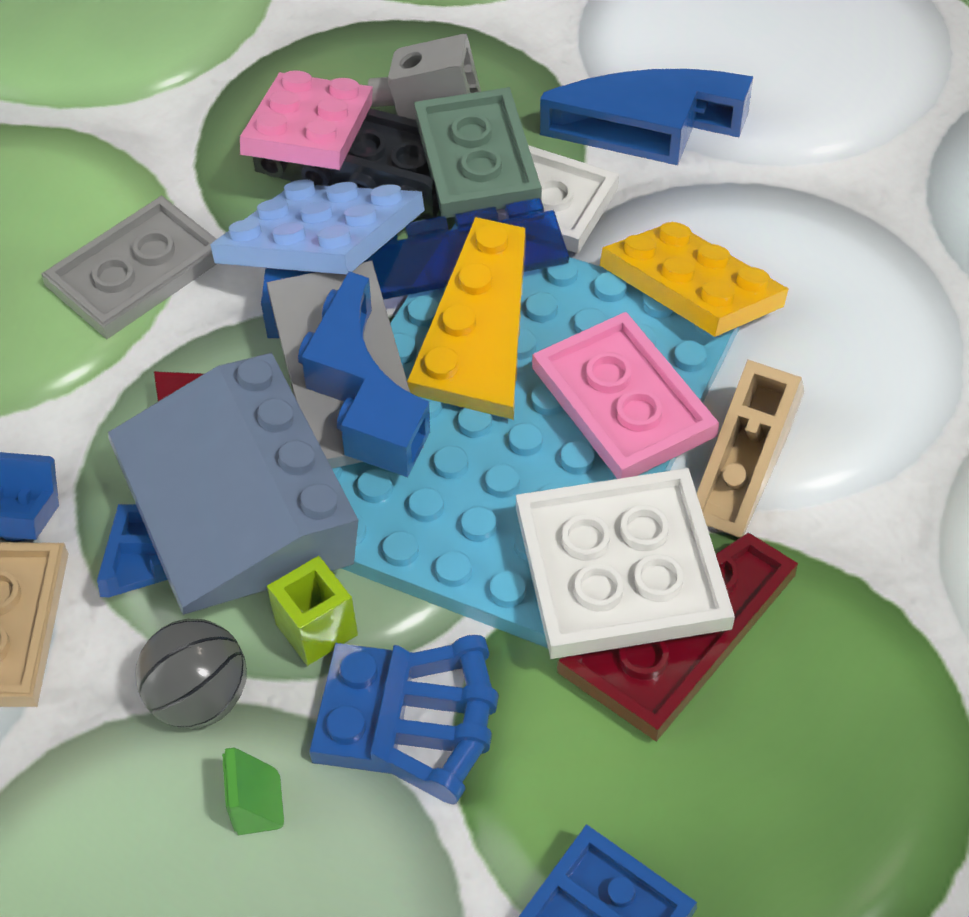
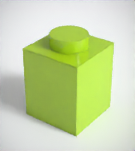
(312, 610)

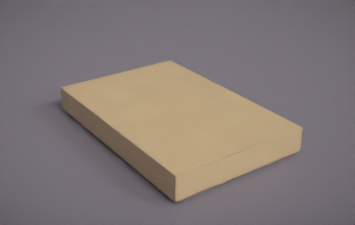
(28, 609)

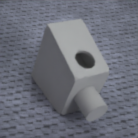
(426, 73)

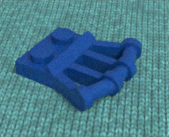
(366, 707)

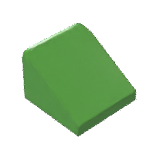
(251, 793)

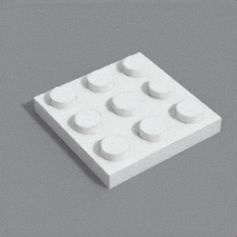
(622, 563)

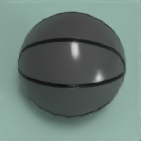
(191, 673)

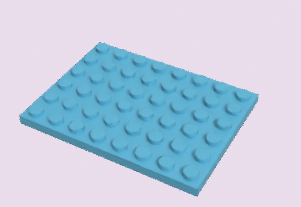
(454, 521)

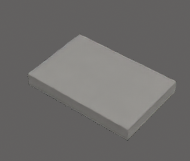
(132, 266)

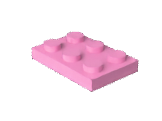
(307, 120)
(624, 396)

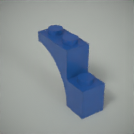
(378, 417)

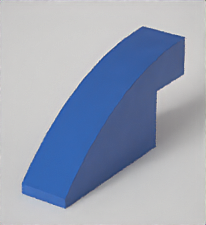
(646, 110)

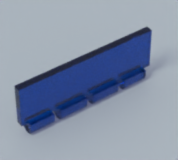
(432, 250)

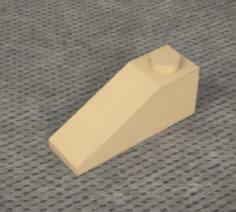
(748, 446)

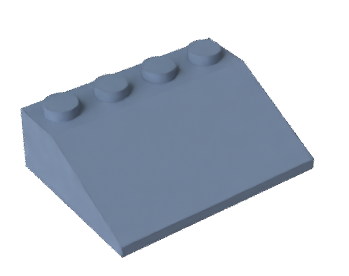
(233, 485)

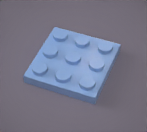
(318, 227)

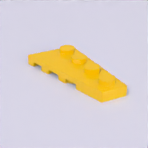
(476, 330)

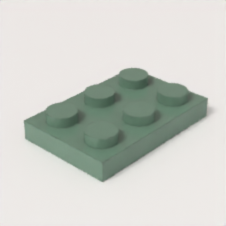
(476, 151)

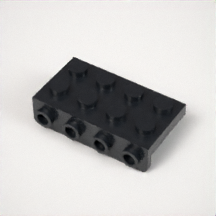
(382, 154)

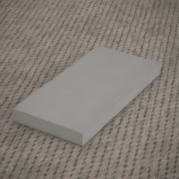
(298, 310)

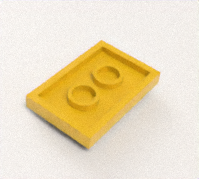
(694, 277)

